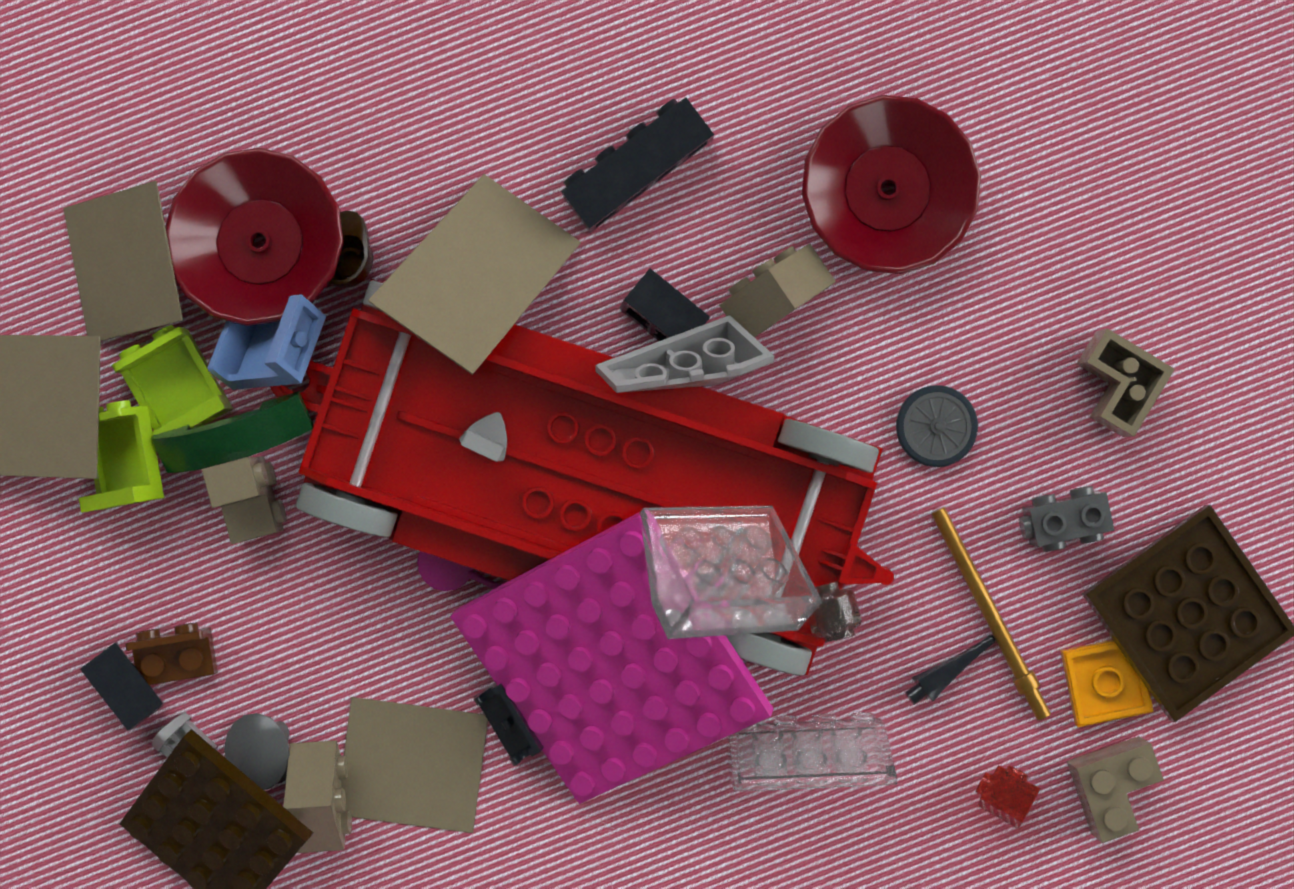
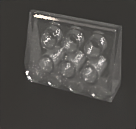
(724, 571)
(811, 754)

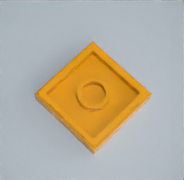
(1103, 684)

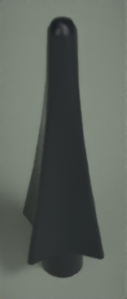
(935, 680)

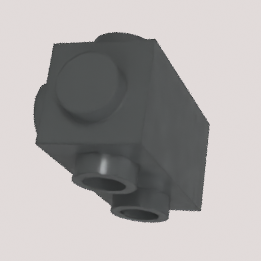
(1055, 521)

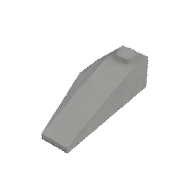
(689, 359)

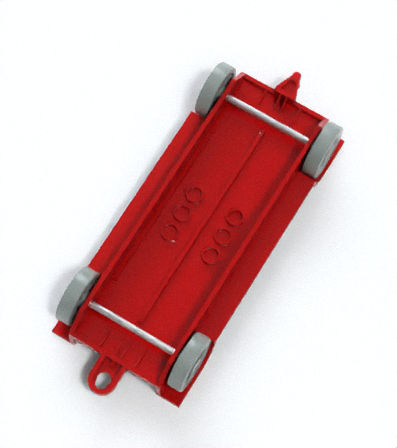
(573, 464)

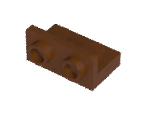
(174, 655)

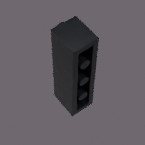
(637, 164)

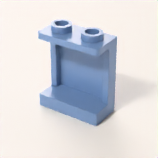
(270, 351)

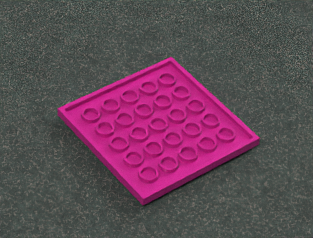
(597, 669)

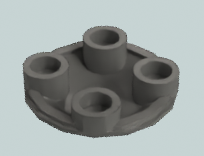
(259, 749)

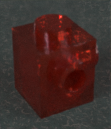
(1007, 794)

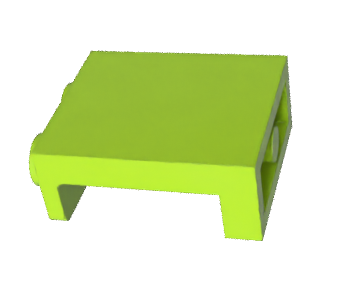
(173, 381)
(126, 459)

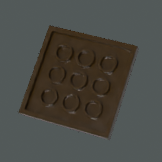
(1190, 613)
(213, 821)

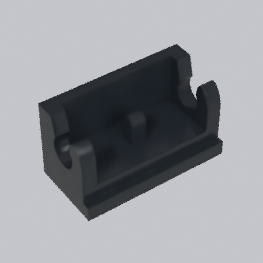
(661, 308)
(122, 686)
(508, 723)

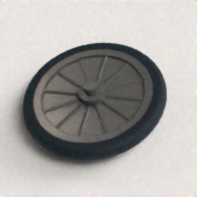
(937, 426)

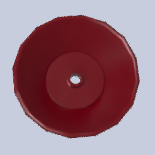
(916, 152)
(222, 214)

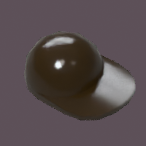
(355, 256)

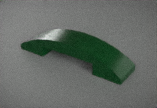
(233, 437)

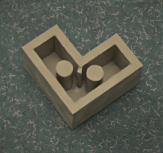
(777, 289)
(1132, 377)
(246, 497)
(1106, 778)
(316, 794)

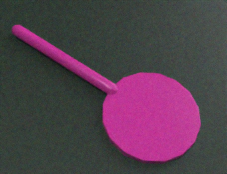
(448, 575)

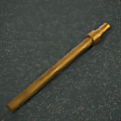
(1025, 679)

